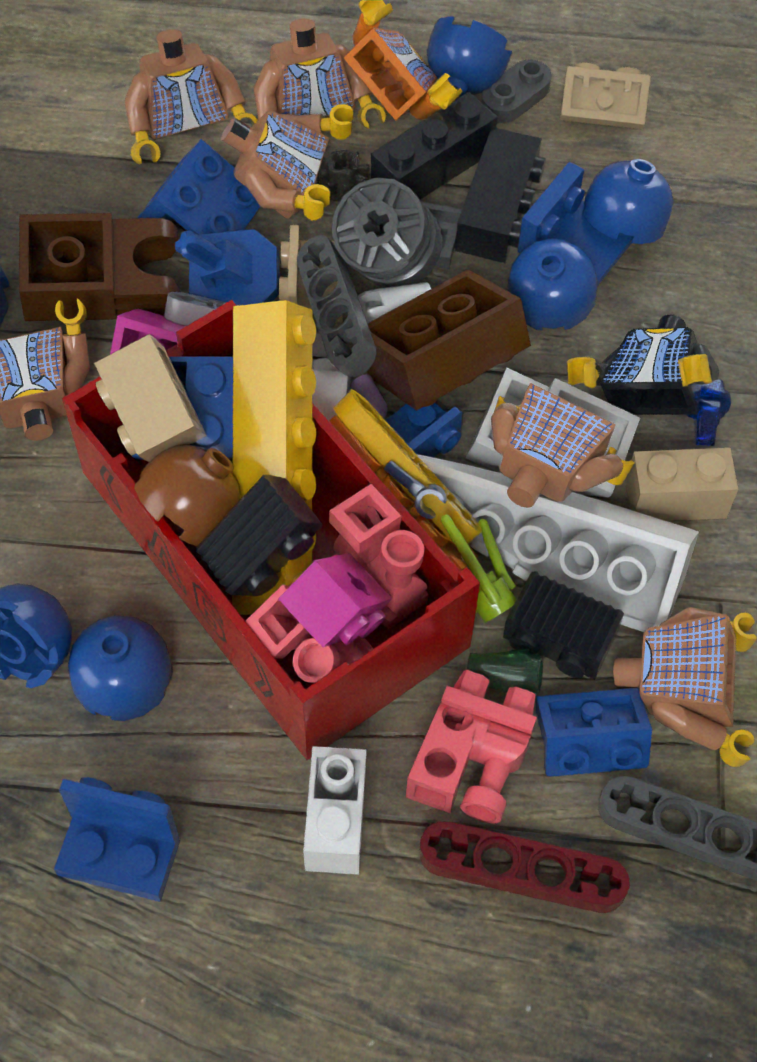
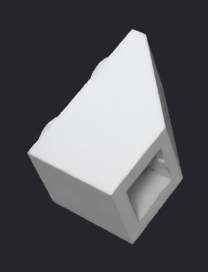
(335, 810)

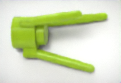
(494, 592)

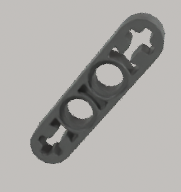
(330, 308)
(702, 821)

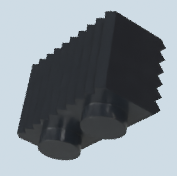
(259, 537)
(562, 626)

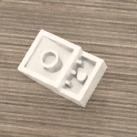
(513, 388)

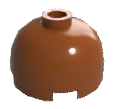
(190, 489)

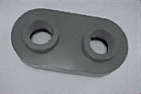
(518, 90)

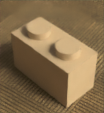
(147, 399)
(682, 484)

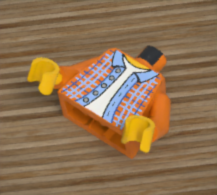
(394, 68)

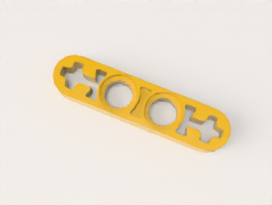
(387, 445)

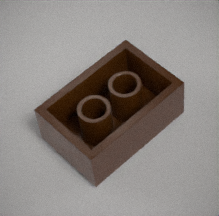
(446, 338)

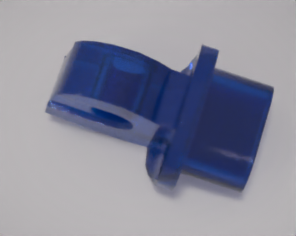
(713, 406)

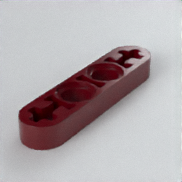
(521, 876)

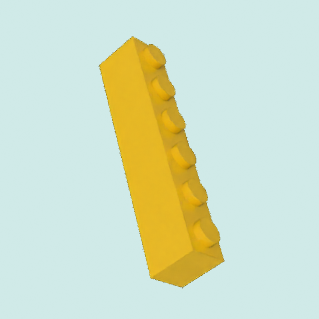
(273, 410)

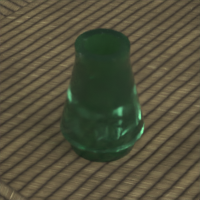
(509, 669)

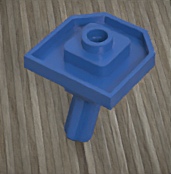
(231, 266)

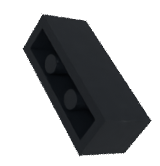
(436, 147)
(499, 195)

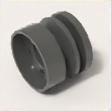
(410, 239)

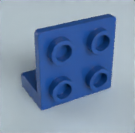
(203, 195)
(561, 216)
(117, 839)

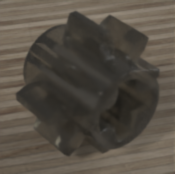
(342, 172)

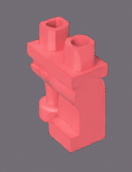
(382, 550)
(283, 633)
(477, 731)

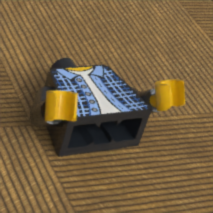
(651, 370)

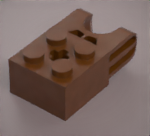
(92, 261)

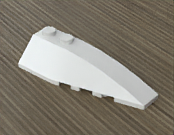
(579, 542)

